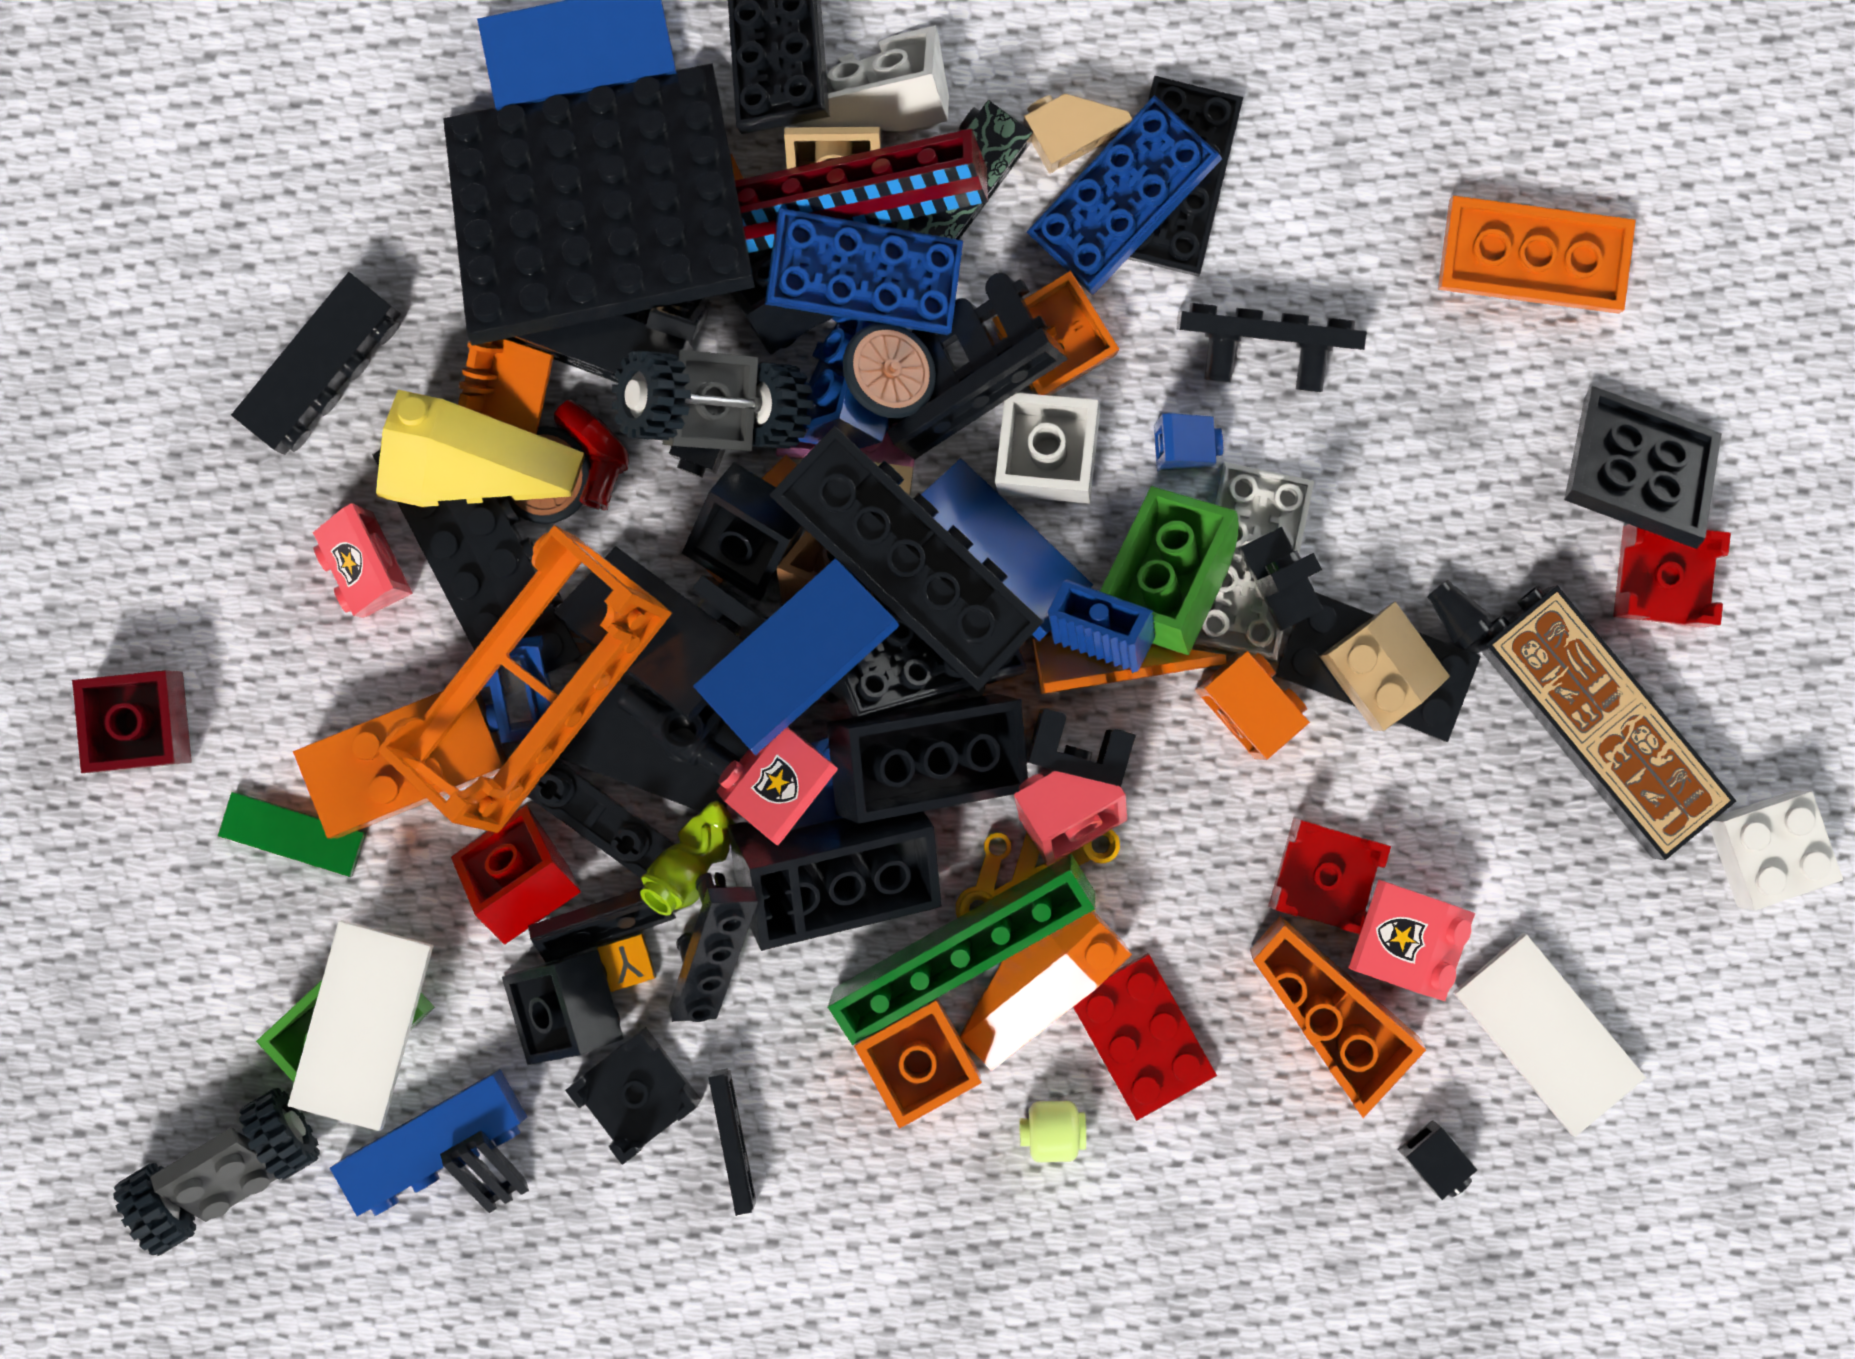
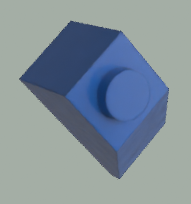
(1186, 442)

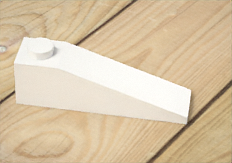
(892, 89)

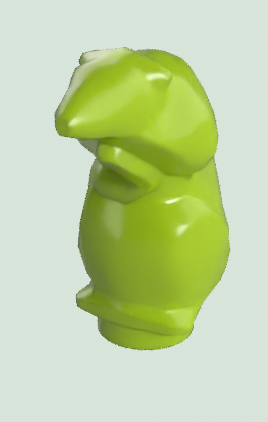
(673, 874)

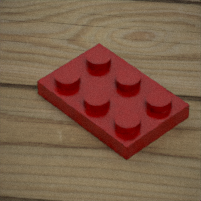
(1143, 1037)

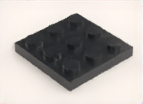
(1643, 467)

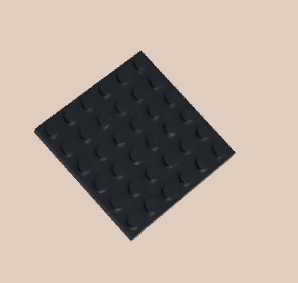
(595, 205)

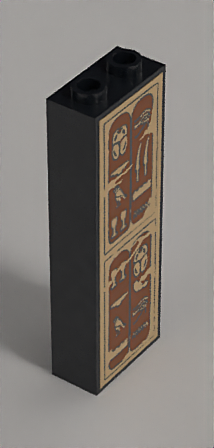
(1605, 721)

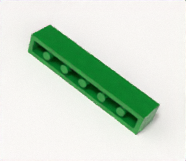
(962, 949)

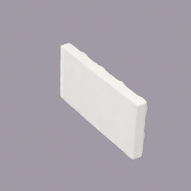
(1263, 503)
(360, 1025)
(1549, 1034)

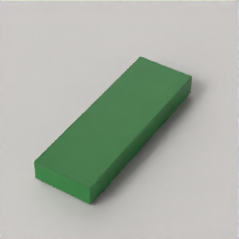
(289, 834)

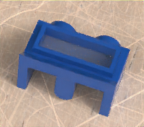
(515, 703)

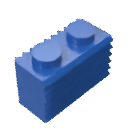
(1101, 625)

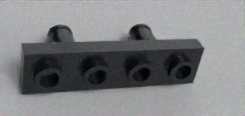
(1313, 340)
(599, 818)
(712, 949)

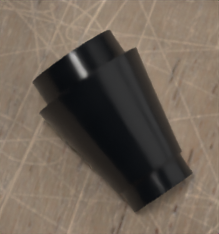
(1459, 614)

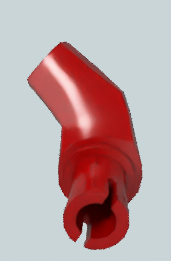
(602, 447)

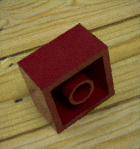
(131, 721)

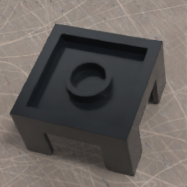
(1075, 761)
(635, 1094)

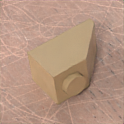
(1071, 128)

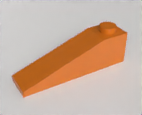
(1067, 669)
(1041, 986)

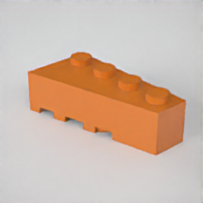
(1337, 1016)

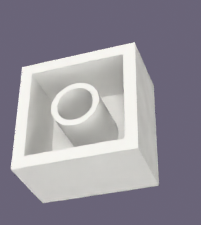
(1047, 447)
(1775, 850)

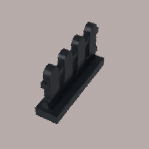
(992, 370)

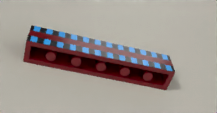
(869, 185)

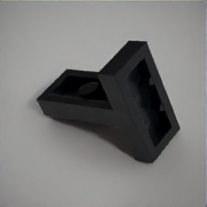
(1282, 578)

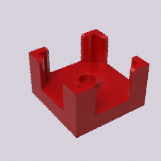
(1668, 579)
(1327, 875)

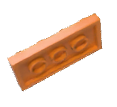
(1536, 254)

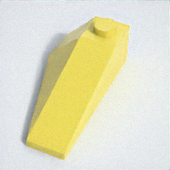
(454, 453)

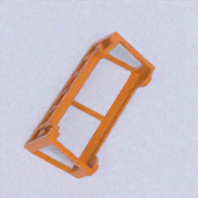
(631, 623)

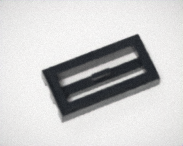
(465, 1177)

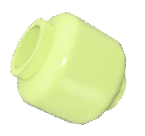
(1053, 1131)

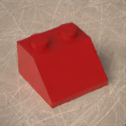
(514, 876)

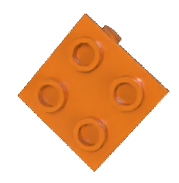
(506, 382)

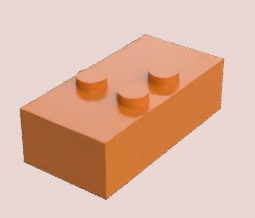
(359, 787)

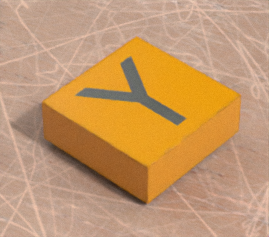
(627, 962)

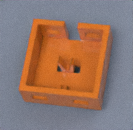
(1074, 326)

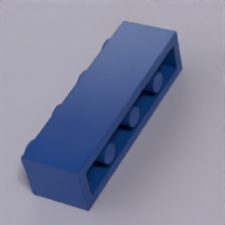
(413, 1150)

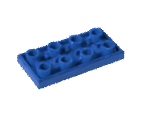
(574, 48)
(1124, 195)
(863, 271)
(1005, 537)
(796, 656)

